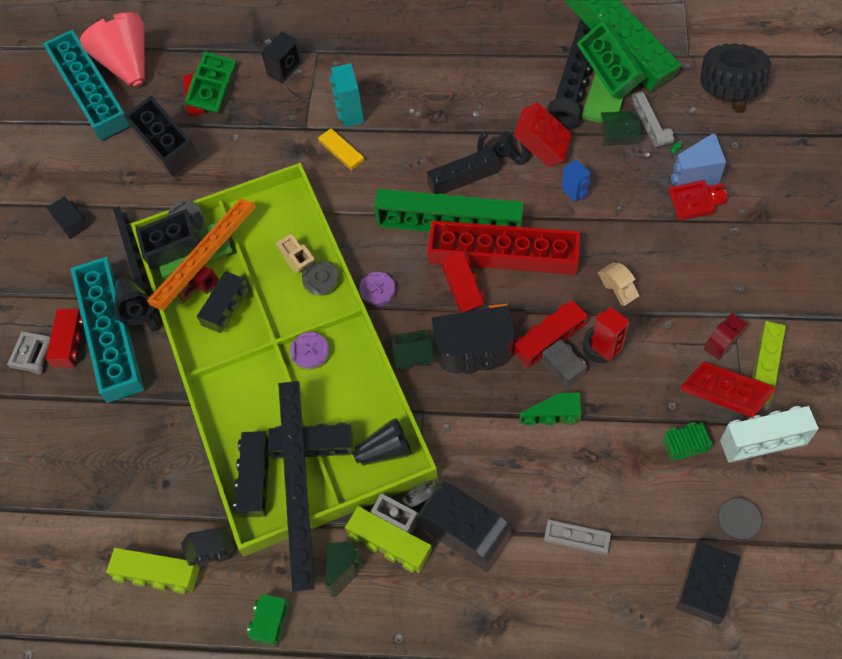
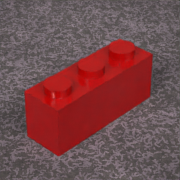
(462, 281)
(609, 333)
(65, 338)

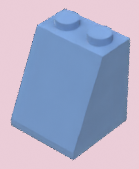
(700, 163)

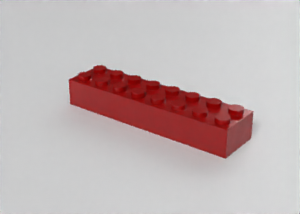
(506, 246)

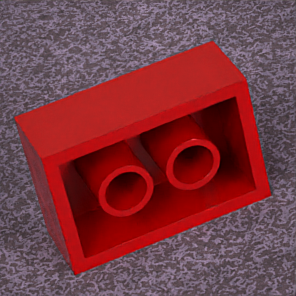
(542, 134)

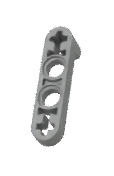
(657, 135)

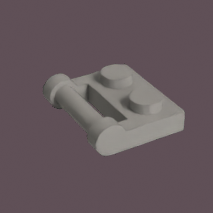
(25, 351)

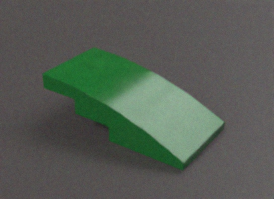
(210, 82)

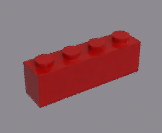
(554, 327)

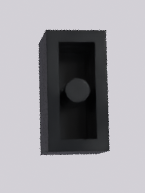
(67, 217)
(207, 546)

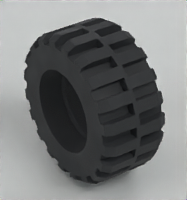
(735, 71)

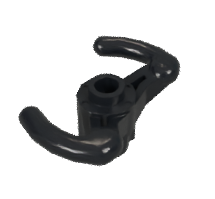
(505, 147)

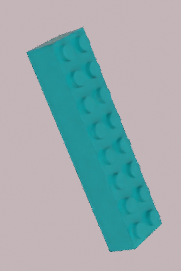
(86, 85)
(106, 336)

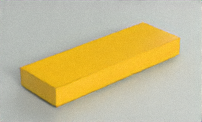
(341, 149)

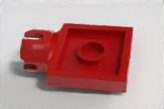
(696, 199)

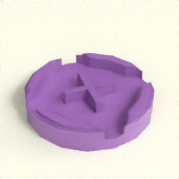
(377, 289)
(309, 350)

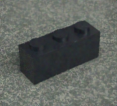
(223, 302)

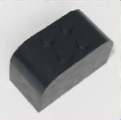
(161, 135)
(474, 339)
(464, 525)

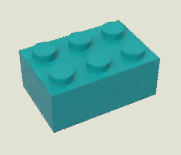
(346, 95)

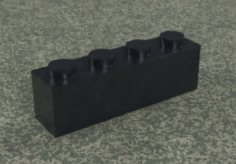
(463, 171)
(318, 440)
(252, 474)

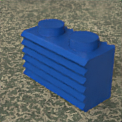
(576, 181)

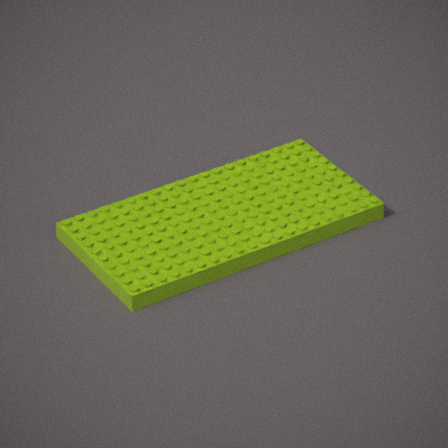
(237, 373)

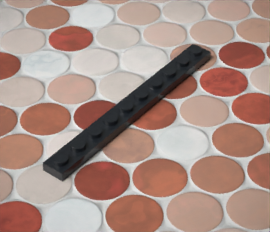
(296, 487)

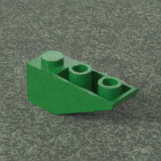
(556, 409)

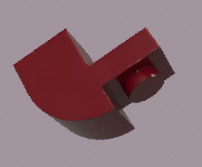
(203, 281)
(724, 336)

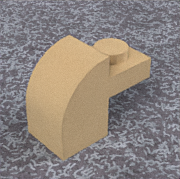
(296, 256)
(620, 279)

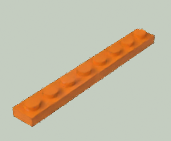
(201, 254)

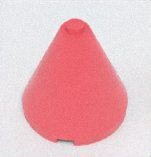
(118, 46)

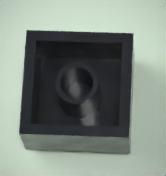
(282, 57)

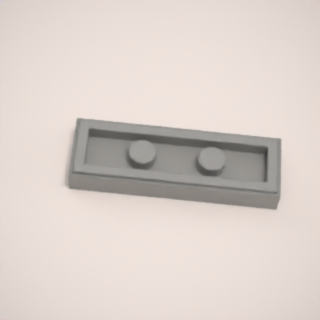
(577, 537)

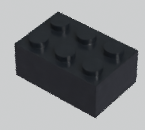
(168, 238)
(708, 583)

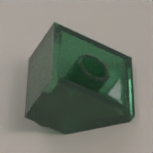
(620, 128)
(412, 349)
(341, 566)

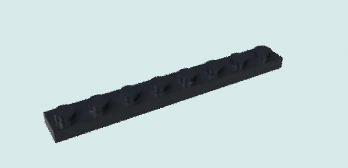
(134, 260)

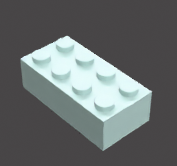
(768, 433)

